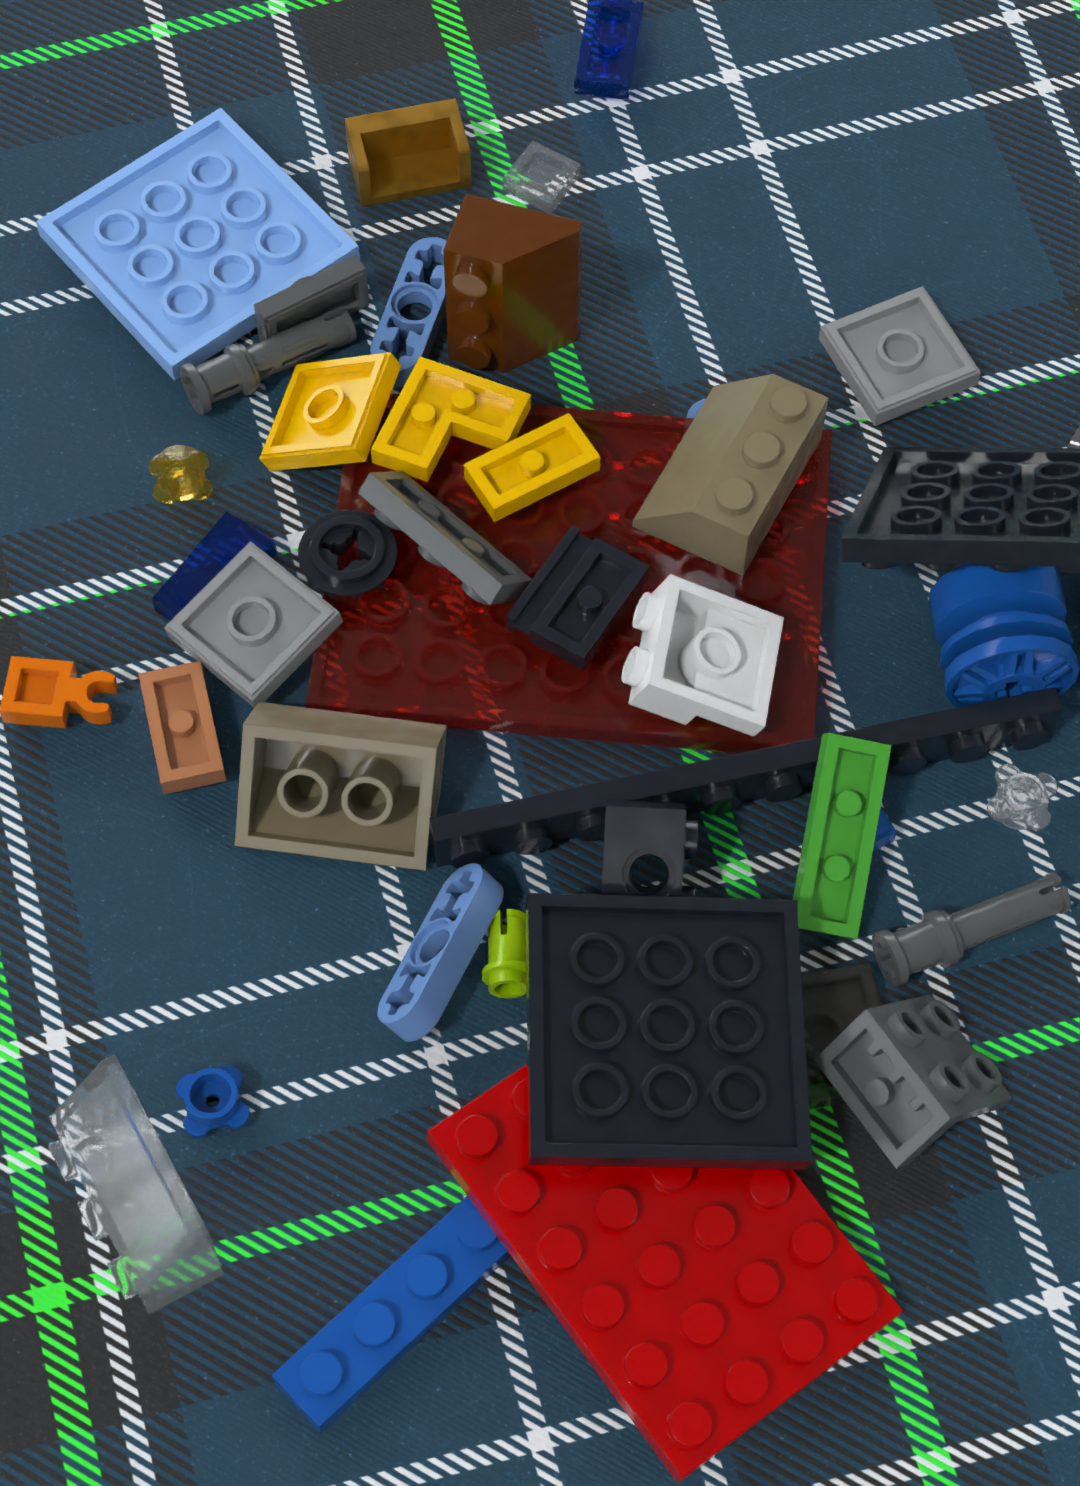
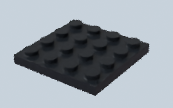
(969, 509)
(665, 1032)

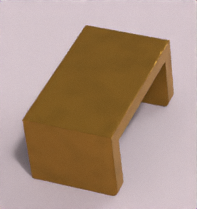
(408, 152)

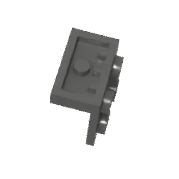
(910, 1075)

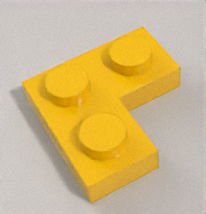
(441, 404)

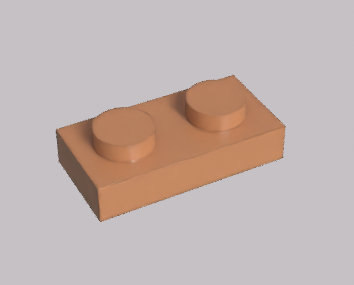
(182, 727)

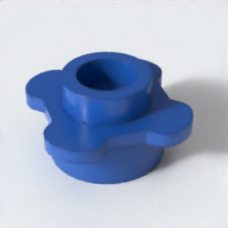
(209, 1082)

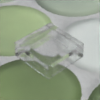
(541, 177)

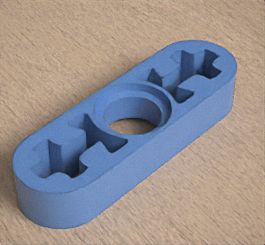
(411, 289)
(440, 952)

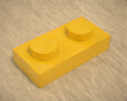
(531, 467)

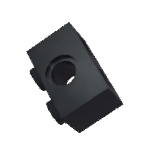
(644, 829)

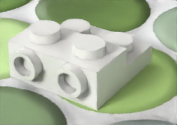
(703, 656)

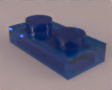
(609, 48)
(206, 561)

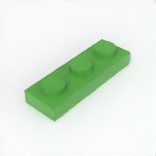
(840, 834)

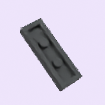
(444, 538)

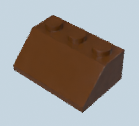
(510, 284)

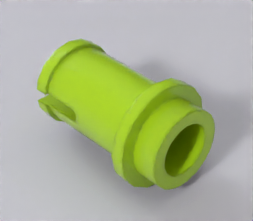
(506, 955)

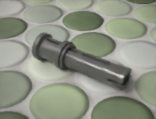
(244, 367)
(945, 936)

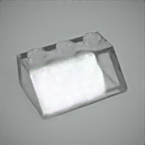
(132, 1190)

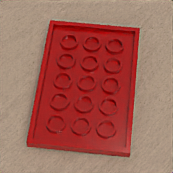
(679, 1284)

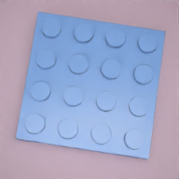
(194, 240)

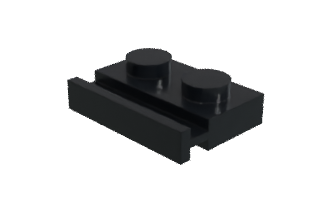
(577, 597)

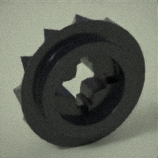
(335, 535)

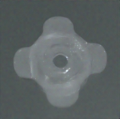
(1022, 814)

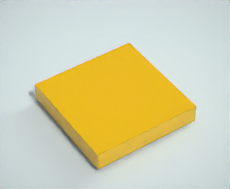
(330, 412)

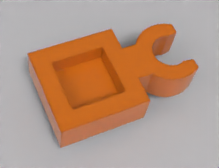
(48, 690)

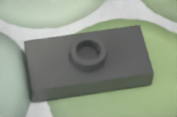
(312, 296)

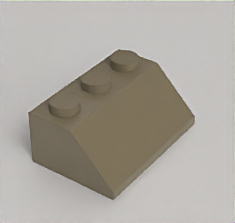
(735, 469)
(339, 785)

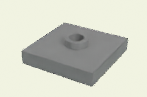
(899, 355)
(253, 624)

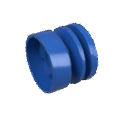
(1001, 633)

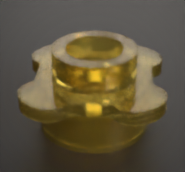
(180, 474)

